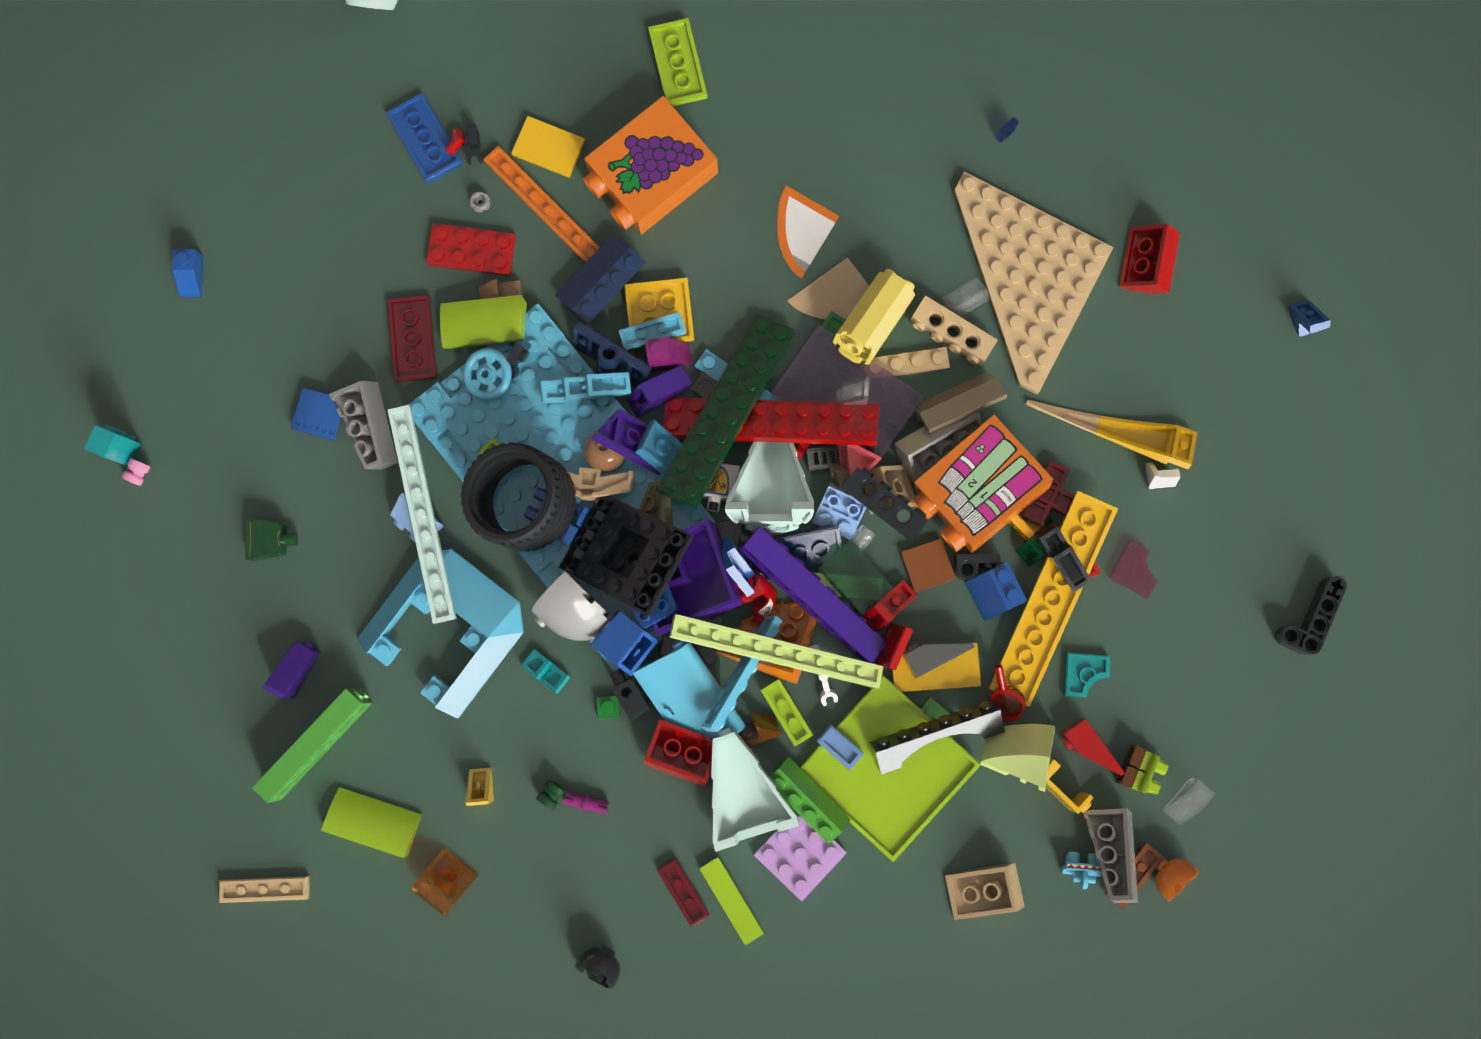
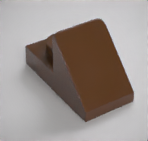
(760, 729)

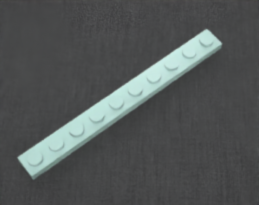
(421, 514)

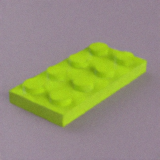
(678, 62)

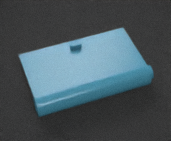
(684, 689)

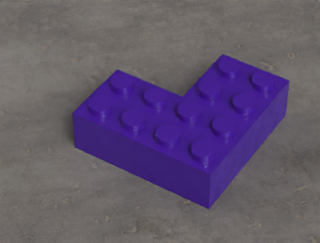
(704, 583)

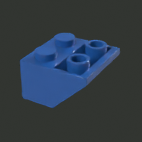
(624, 642)

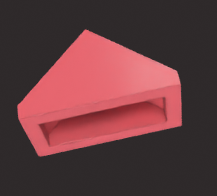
(855, 456)

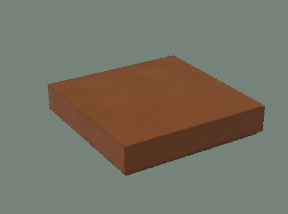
(927, 565)

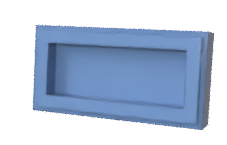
(840, 747)

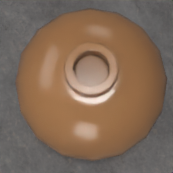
(601, 457)

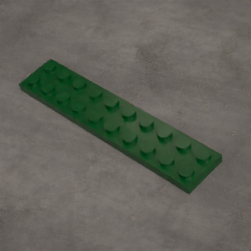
(725, 411)

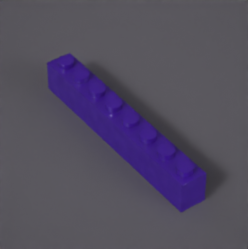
(812, 595)

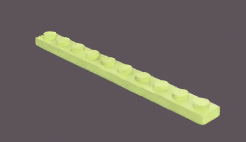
(775, 651)

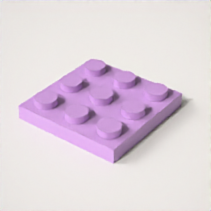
(799, 857)

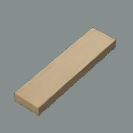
(264, 889)

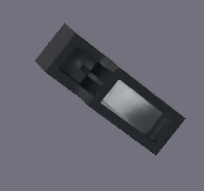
(1063, 557)

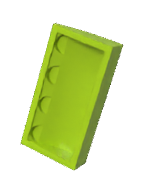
(483, 321)
(371, 822)

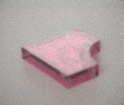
(1133, 570)

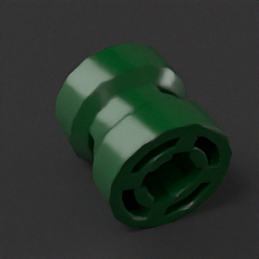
(551, 794)

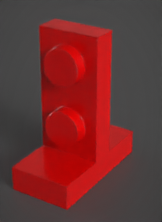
(889, 606)

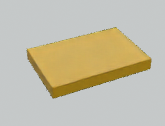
(548, 147)

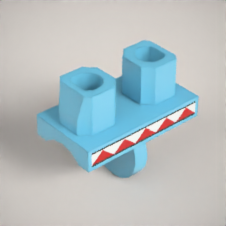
(1074, 867)

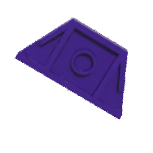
(623, 434)

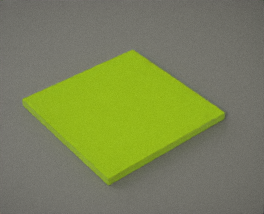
(900, 803)

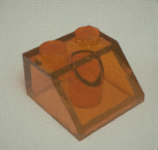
(444, 882)

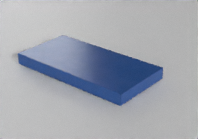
(423, 137)

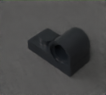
(973, 560)

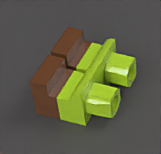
(1148, 764)

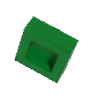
(833, 323)
(608, 707)

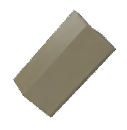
(959, 402)

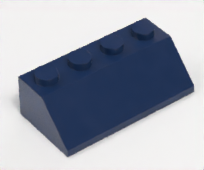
(600, 279)

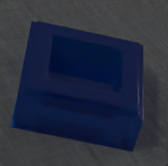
(1007, 129)

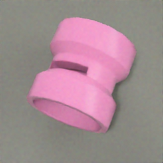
(135, 472)

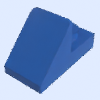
(1308, 318)

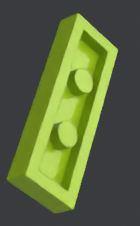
(786, 712)

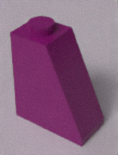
(667, 354)

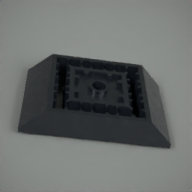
(611, 541)

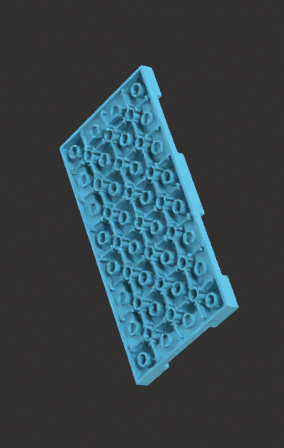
(463, 425)

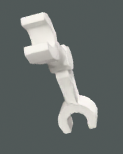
(826, 692)

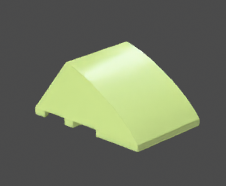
(1022, 752)

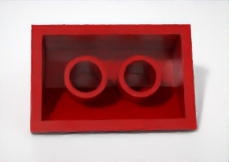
(1150, 258)
(680, 753)

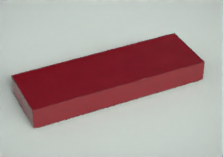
(683, 892)

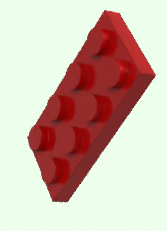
(471, 249)

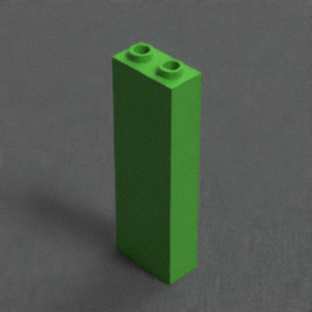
(312, 744)

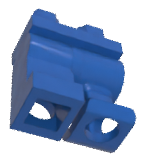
(570, 532)

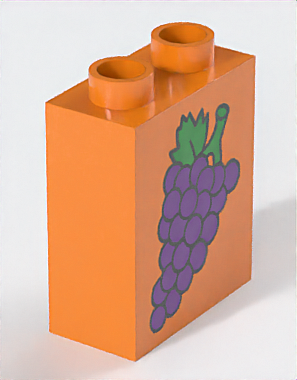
(649, 166)

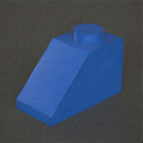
(188, 272)

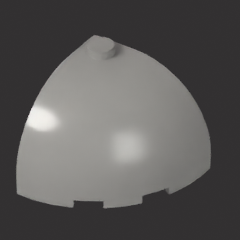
(570, 610)

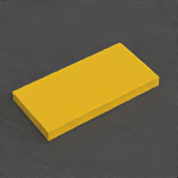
(956, 673)

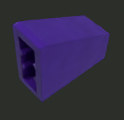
(657, 390)
(292, 670)

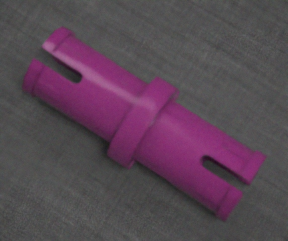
(586, 802)

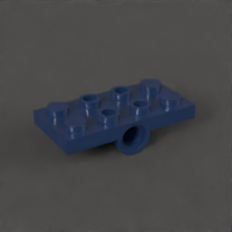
(608, 355)

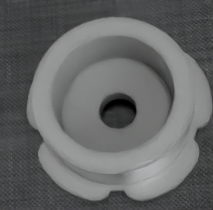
(479, 196)

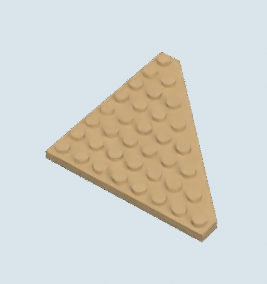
(1033, 273)

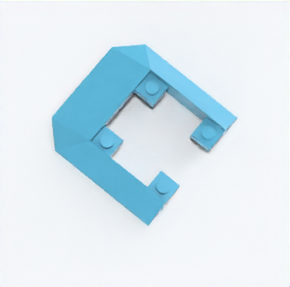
(477, 599)

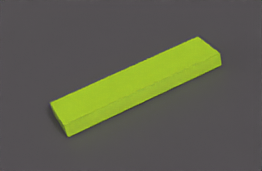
(731, 900)

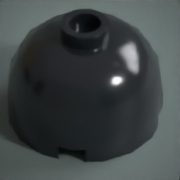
(600, 966)

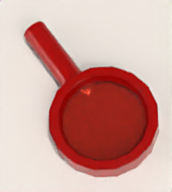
(1007, 698)

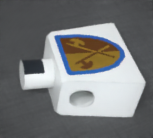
(721, 486)

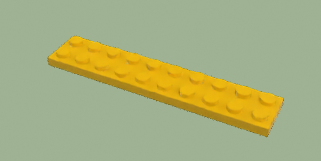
(1052, 599)

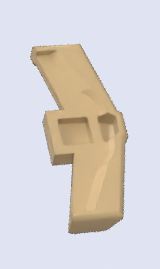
(592, 484)

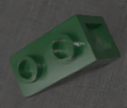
(1031, 550)

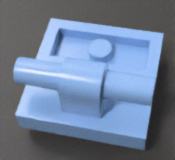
(839, 509)

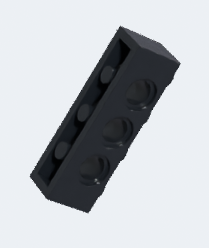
(854, 487)

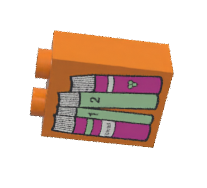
(981, 486)

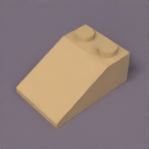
(985, 891)

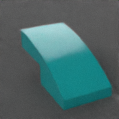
(545, 671)

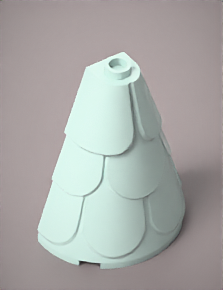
(771, 490)
(743, 794)

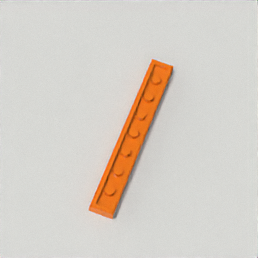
(541, 204)

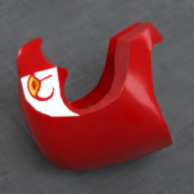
(763, 598)

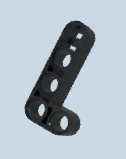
(1315, 612)

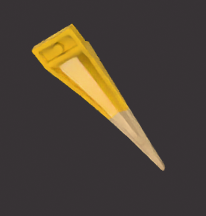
(1154, 440)

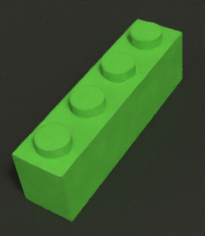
(809, 800)

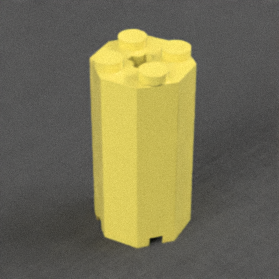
(874, 317)

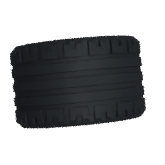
(480, 487)

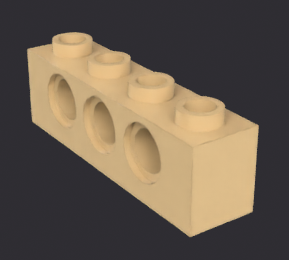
(965, 330)

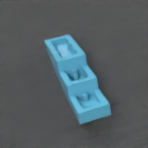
(585, 388)

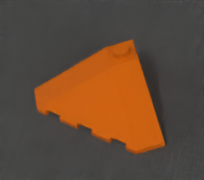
(796, 628)

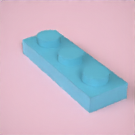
(666, 326)

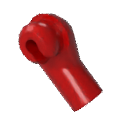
(456, 142)

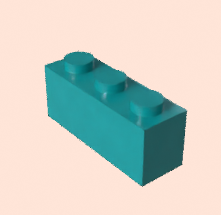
(112, 444)

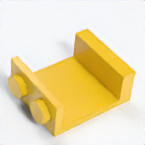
(1078, 804)

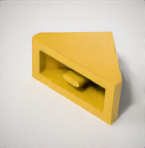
(480, 787)

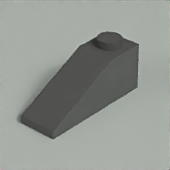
(930, 656)

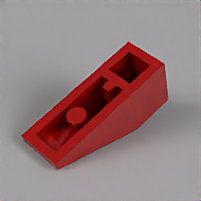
(1085, 742)

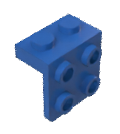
(665, 607)

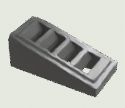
(810, 458)

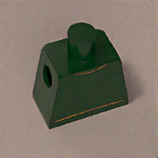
(267, 539)

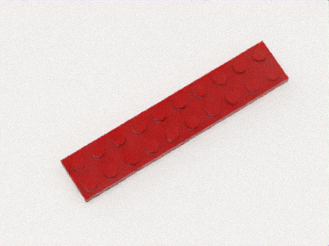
(787, 421)

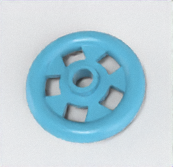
(474, 385)

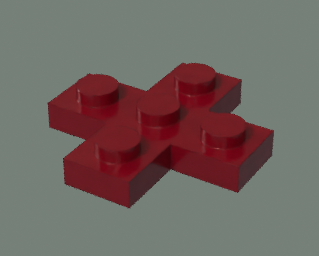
(1054, 498)

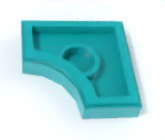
(1083, 671)

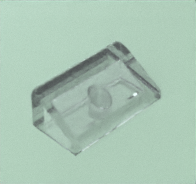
(966, 297)

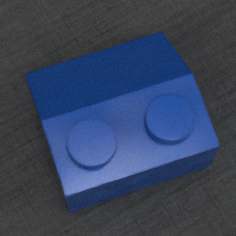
(996, 591)

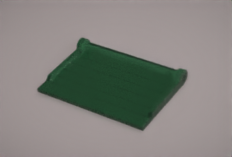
(855, 578)

